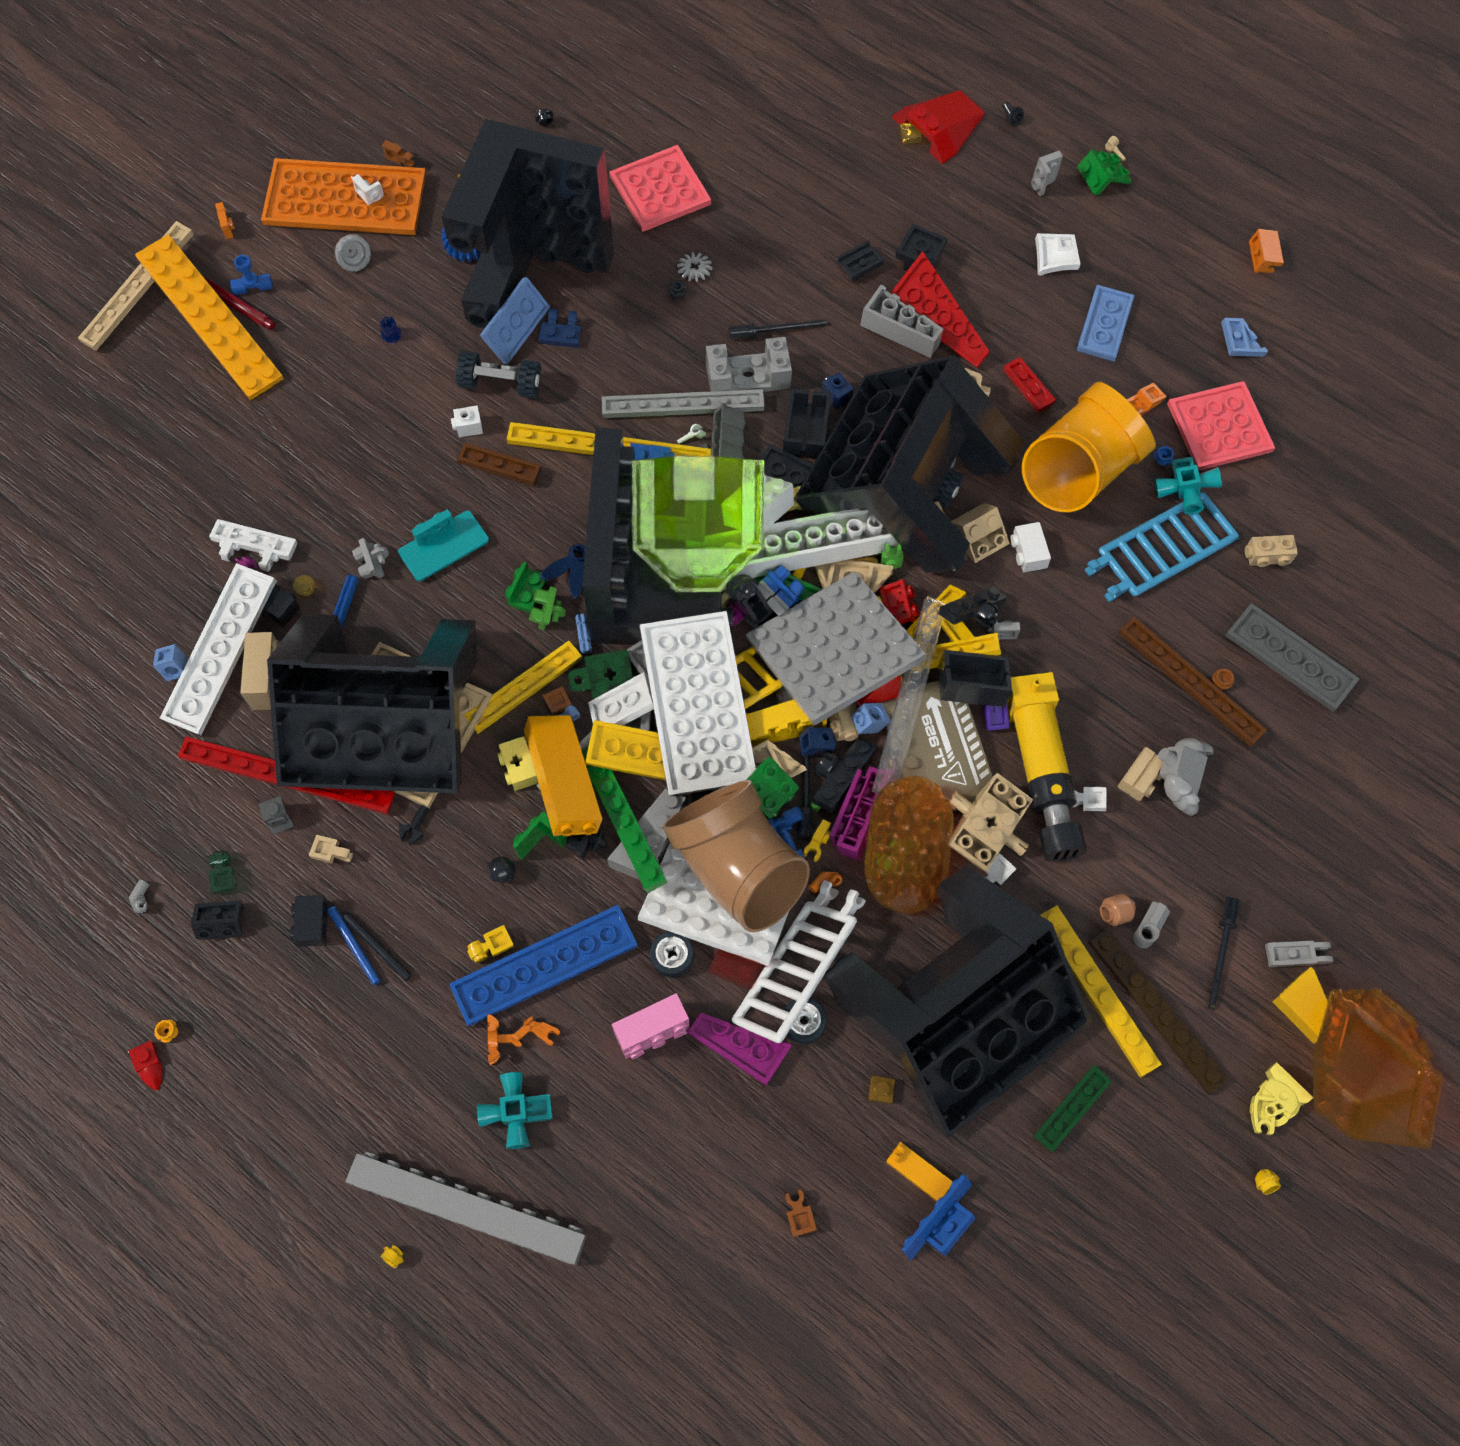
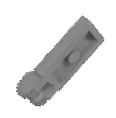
(1296, 953)

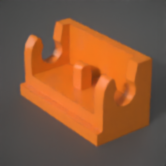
(1265, 250)

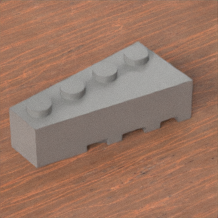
(651, 825)

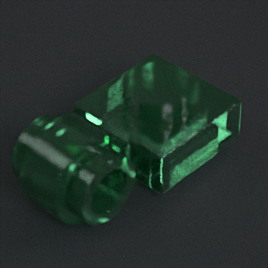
(222, 878)

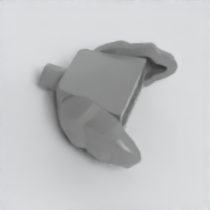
(1183, 772)

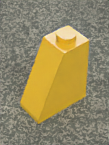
(1304, 1004)

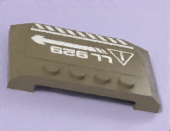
(945, 746)

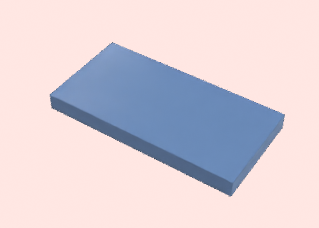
(515, 320)
(1105, 323)

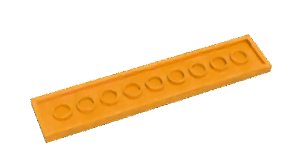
(209, 317)

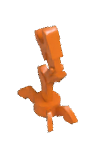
(541, 1030)

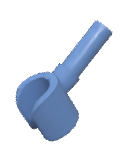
(571, 710)

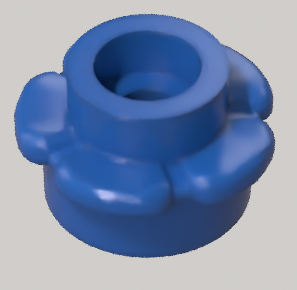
(1164, 451)

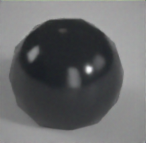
(501, 869)

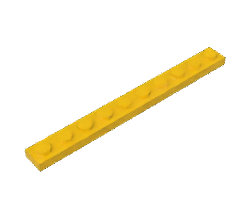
(580, 441)

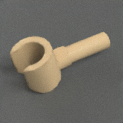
(1112, 144)

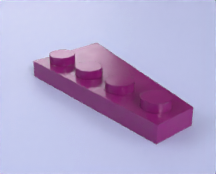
(740, 1046)

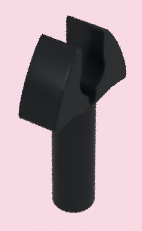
(413, 826)

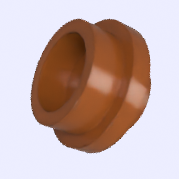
(1223, 679)

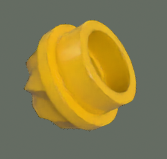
(1267, 1181)

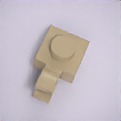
(327, 848)

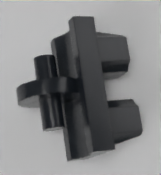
(581, 846)

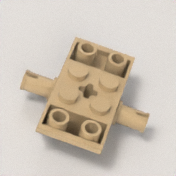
(1000, 806)

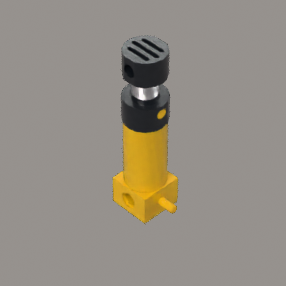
(1045, 764)

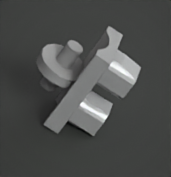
(373, 556)

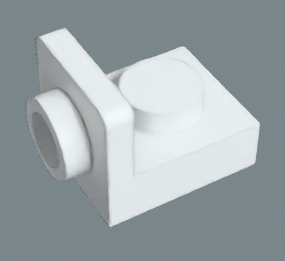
(367, 192)

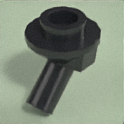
(1014, 116)

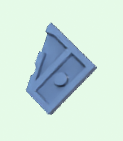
(1241, 339)

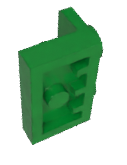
(523, 588)

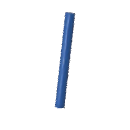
(354, 946)

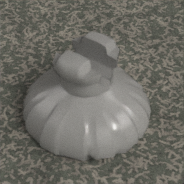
(357, 257)

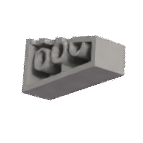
(900, 323)

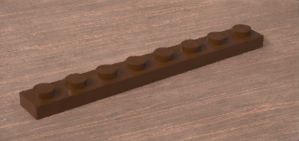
(1192, 682)

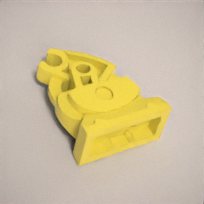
(1277, 1096)

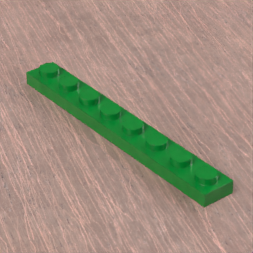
(627, 827)

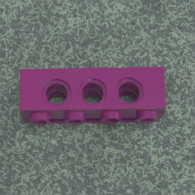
(856, 825)

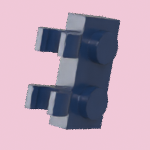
(559, 334)

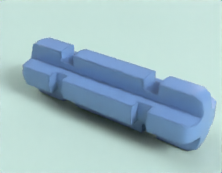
(583, 633)

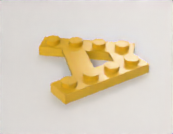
(959, 634)

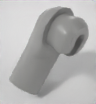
(137, 897)

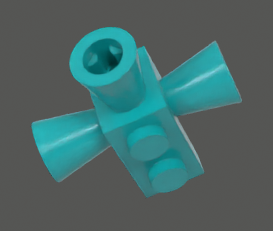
(1188, 484)
(515, 1110)

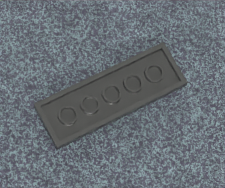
(1292, 657)

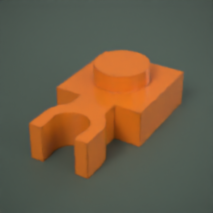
(225, 222)

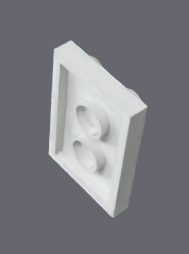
(623, 702)

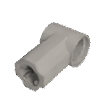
(1152, 924)

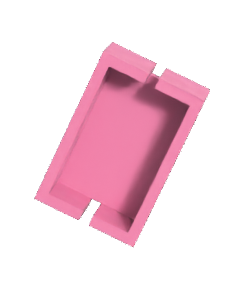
(651, 1027)

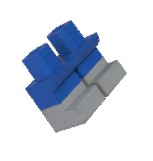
(777, 593)

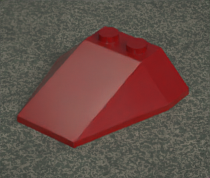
(943, 121)

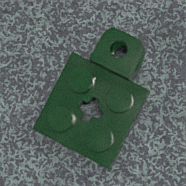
(593, 674)

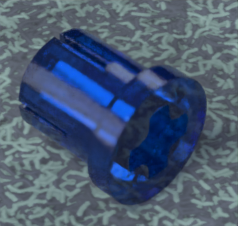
(387, 329)

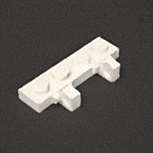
(267, 544)

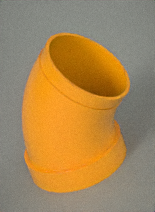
(1086, 450)

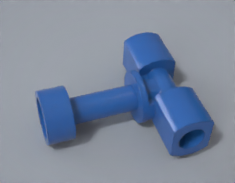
(249, 279)
(783, 826)

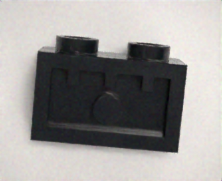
(217, 920)

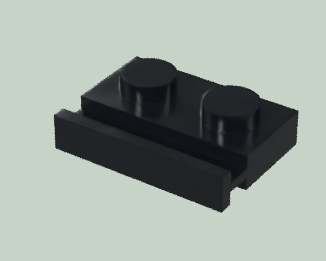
(860, 261)

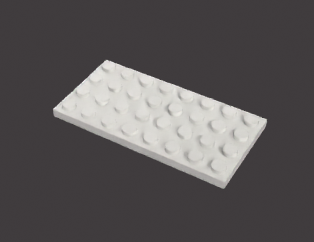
(697, 703)

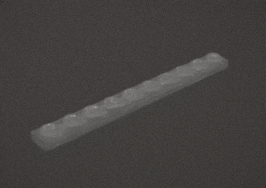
(909, 697)

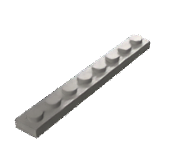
(681, 403)

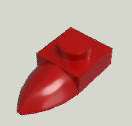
(147, 1064)

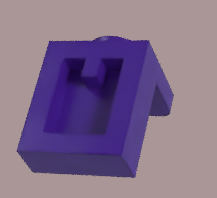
(996, 717)

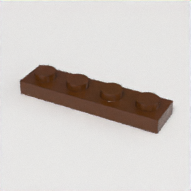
(499, 464)

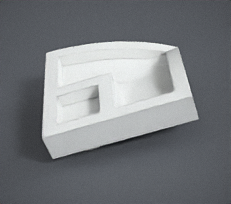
(1056, 253)

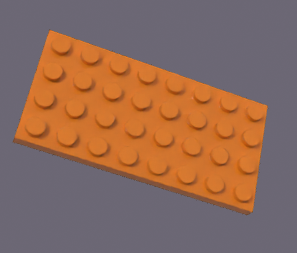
(325, 197)

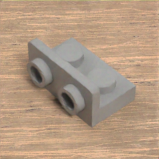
(1046, 171)

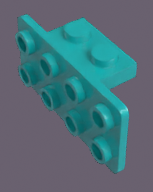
(441, 543)

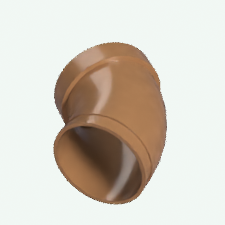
(739, 855)

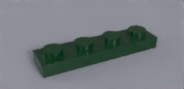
(1072, 1109)

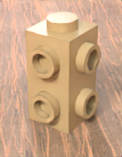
(1271, 550)
(843, 725)

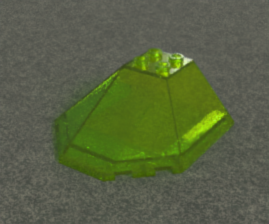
(697, 518)

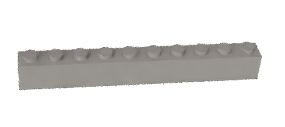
(466, 1209)

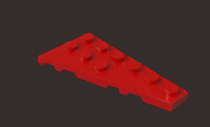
(930, 297)

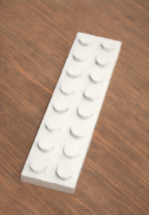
(218, 649)

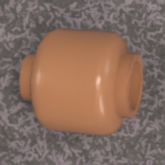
(1117, 909)

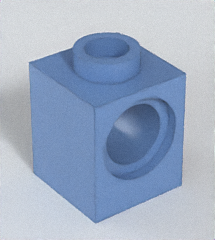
(170, 662)
(870, 718)

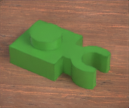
(892, 556)

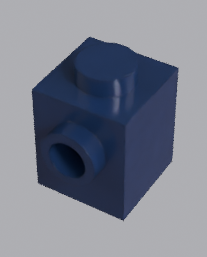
(839, 388)
(817, 741)

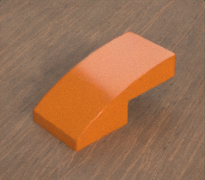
(1147, 398)

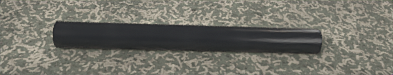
(377, 947)

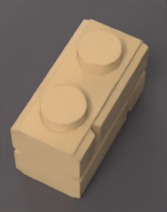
(1141, 775)

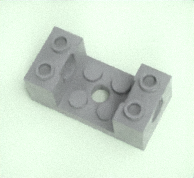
(770, 369)

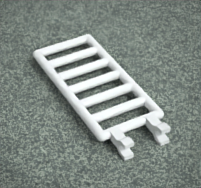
(819, 906)

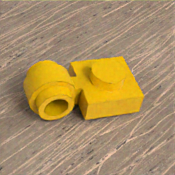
(496, 941)

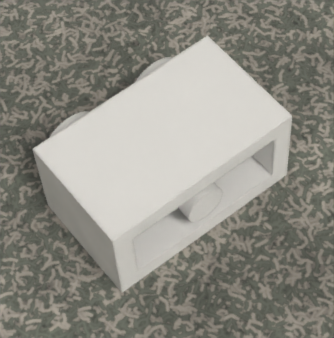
(1030, 547)

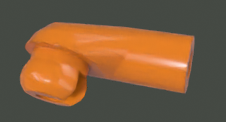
(833, 877)

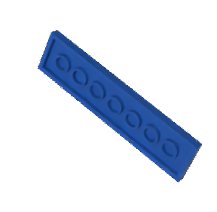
(543, 965)

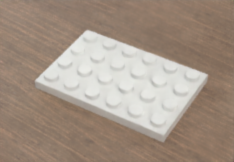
(690, 911)

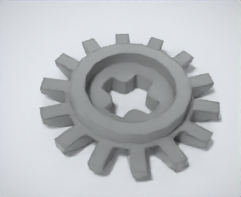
(693, 273)

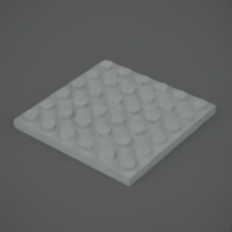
(835, 647)

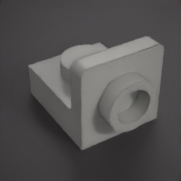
(1006, 629)

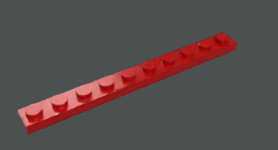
(264, 770)

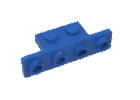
(944, 1223)

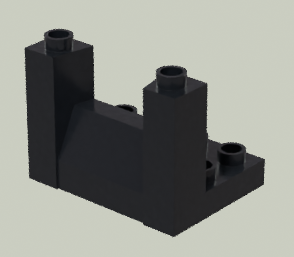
(525, 199)
(898, 449)
(616, 581)
(368, 716)
(975, 1011)

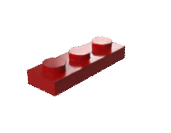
(1029, 385)

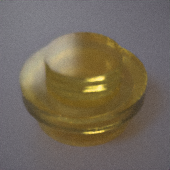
(303, 585)

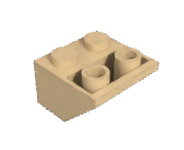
(983, 530)

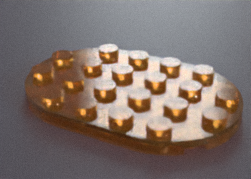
(908, 844)

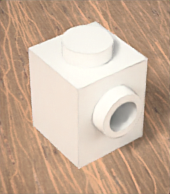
(467, 421)

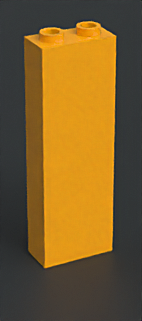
(562, 775)

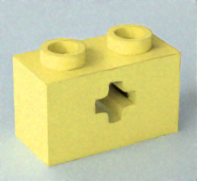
(514, 752)

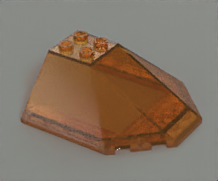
(1375, 1071)

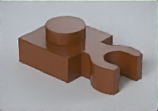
(395, 154)
(800, 1218)

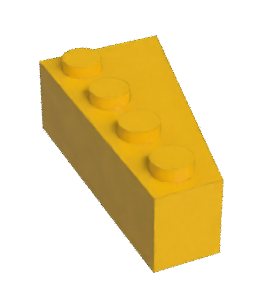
(778, 723)

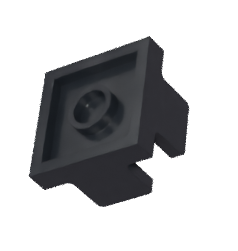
(919, 240)

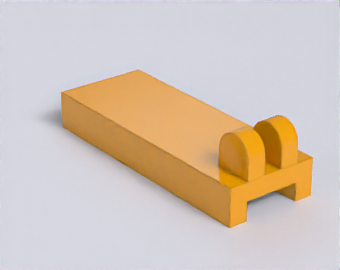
(919, 1172)

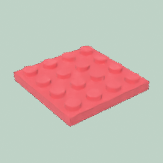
(660, 188)
(1220, 425)

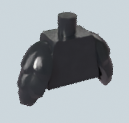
(749, 600)

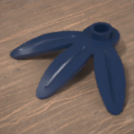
(571, 562)

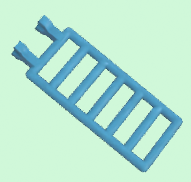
(1167, 572)

